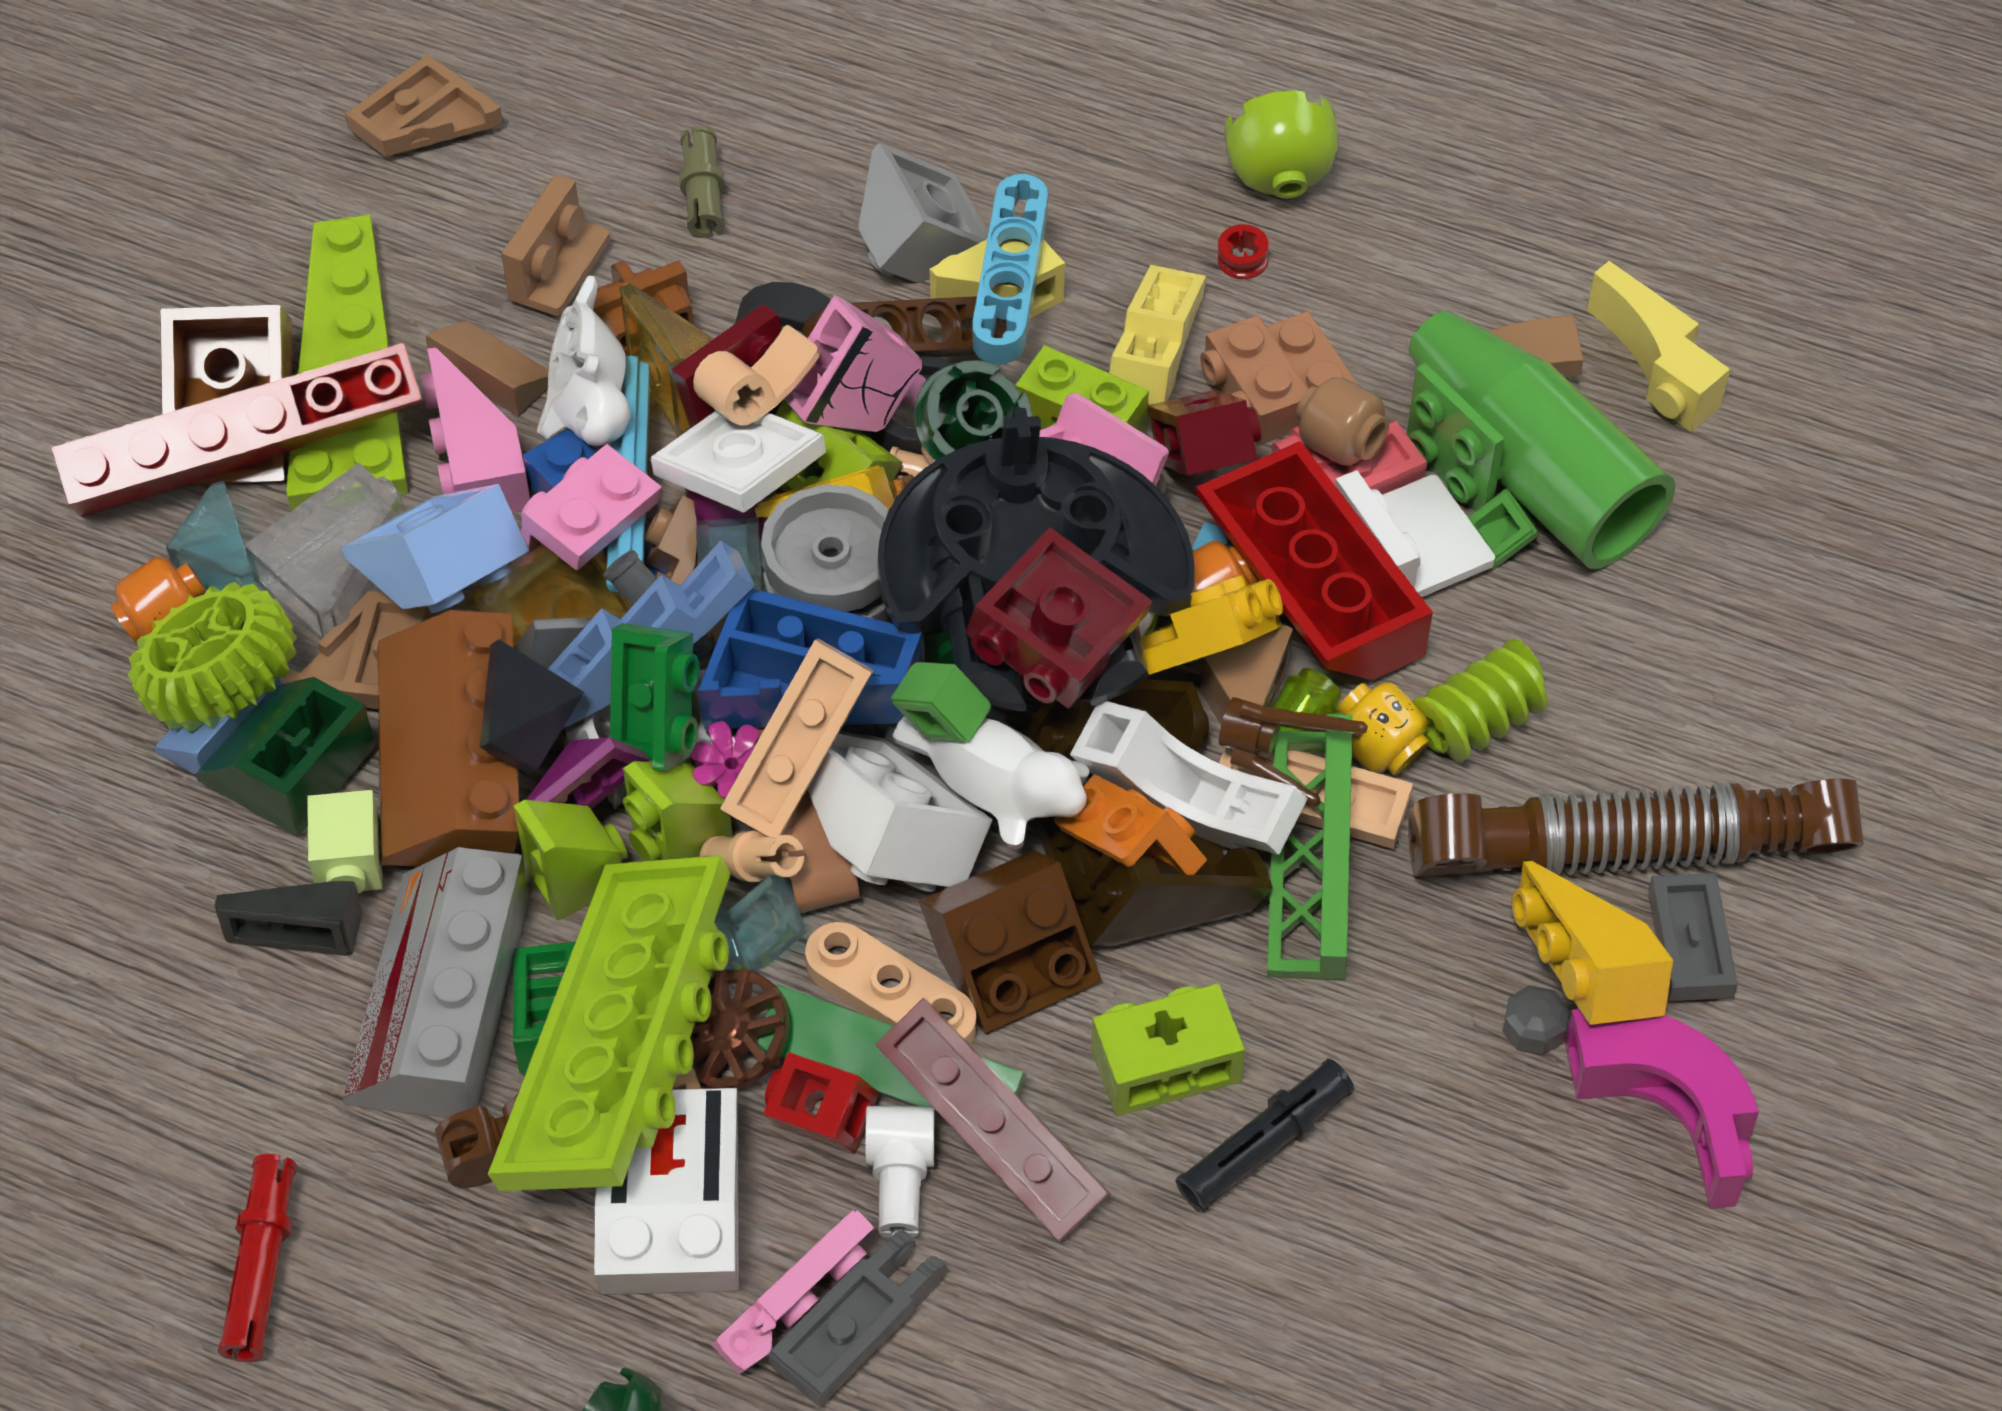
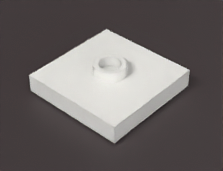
(738, 461)

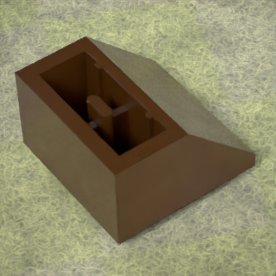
(1011, 939)

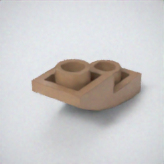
(673, 540)

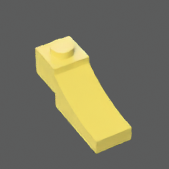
(1157, 330)
(1681, 376)

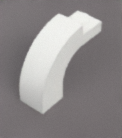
(1214, 799)

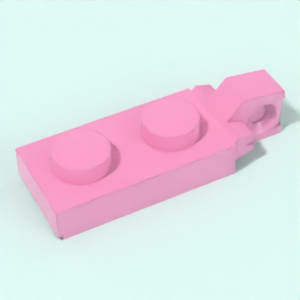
(790, 1296)

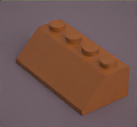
(432, 774)

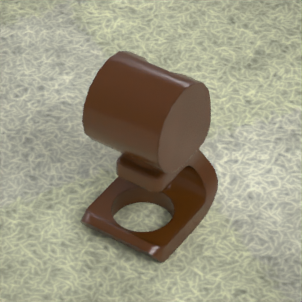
(470, 1143)

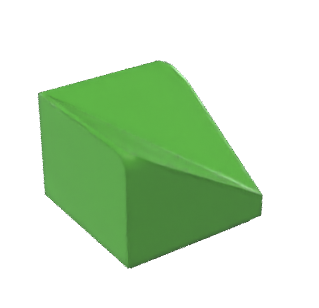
(941, 702)

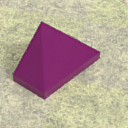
(587, 772)

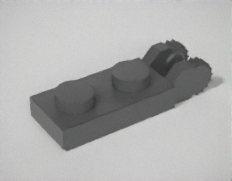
(853, 1320)

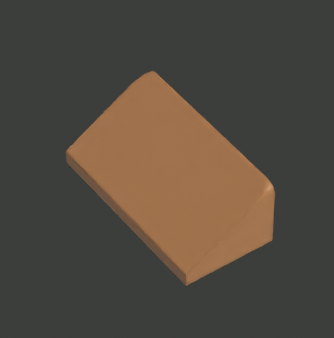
(491, 365)

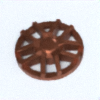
(734, 1029)

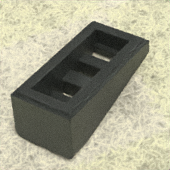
(297, 917)

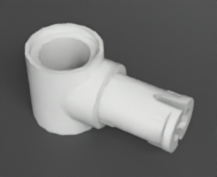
(899, 1150)

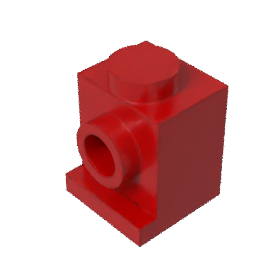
(842, 1113)

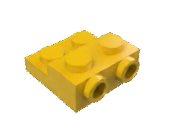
(1215, 621)

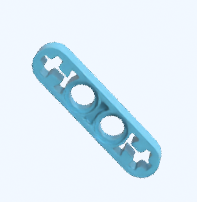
(1010, 267)

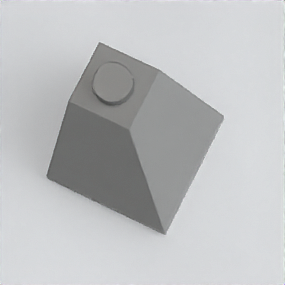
(914, 215)

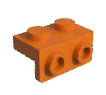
(1129, 825)

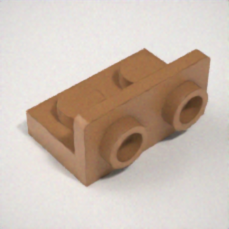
(552, 250)

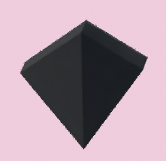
(523, 708)

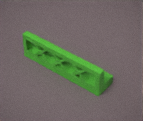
(1335, 866)

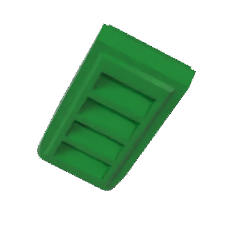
(526, 1010)

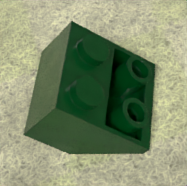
(291, 747)

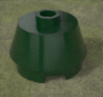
(964, 407)

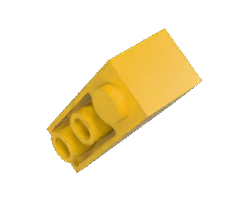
(1596, 950)

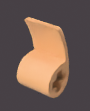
(747, 392)

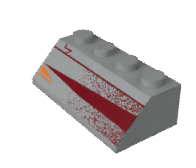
(440, 985)

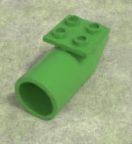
(1512, 418)

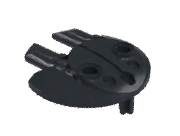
(983, 510)

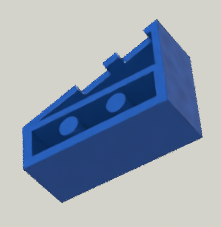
(767, 643)

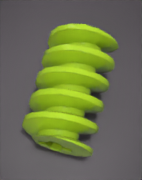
(1484, 700)

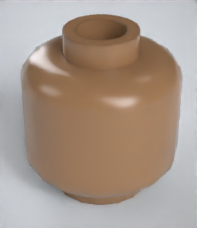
(1342, 421)

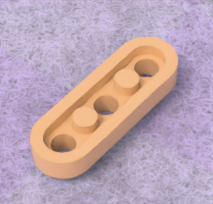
(866, 963)

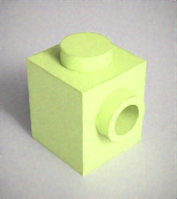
(345, 839)

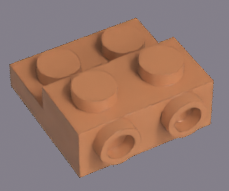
(1271, 367)

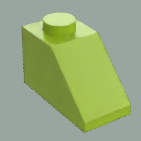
(565, 852)

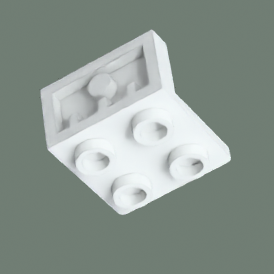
(1420, 530)

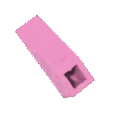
(474, 434)

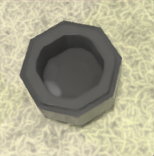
(1535, 1020)

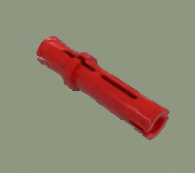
(262, 1230)

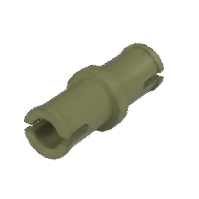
(701, 181)

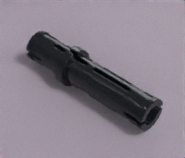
(1286, 1118)

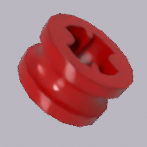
(1241, 237)

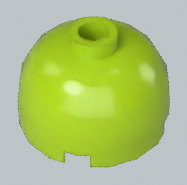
(1282, 143)

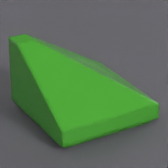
(1504, 526)

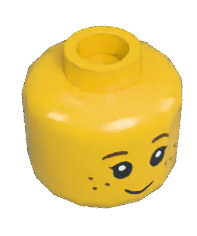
(1393, 731)

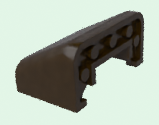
(1148, 897)

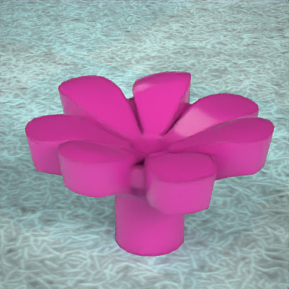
(725, 757)

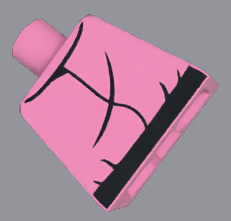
(859, 372)

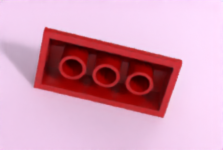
(1324, 561)

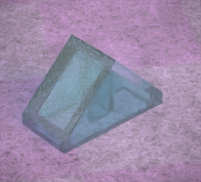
(212, 542)

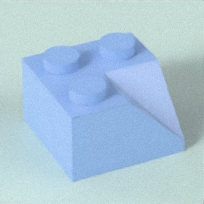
(440, 548)

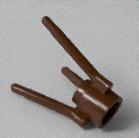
(1255, 728)

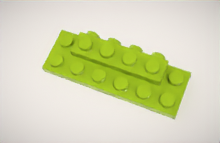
(618, 1027)

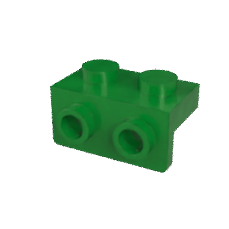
(653, 692)

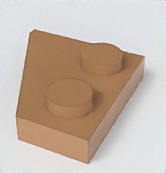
(422, 109)
(350, 649)

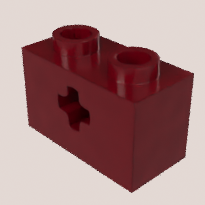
(1205, 431)

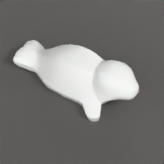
(585, 376)
(1004, 775)

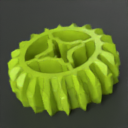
(212, 656)

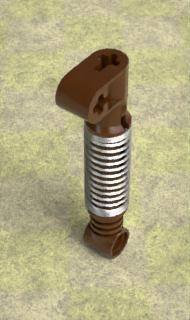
(1461, 837)

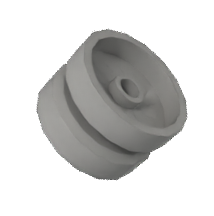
(825, 549)

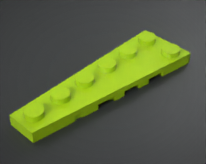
(342, 322)

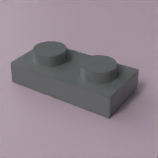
(1695, 935)

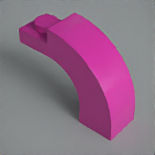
(1681, 1073)

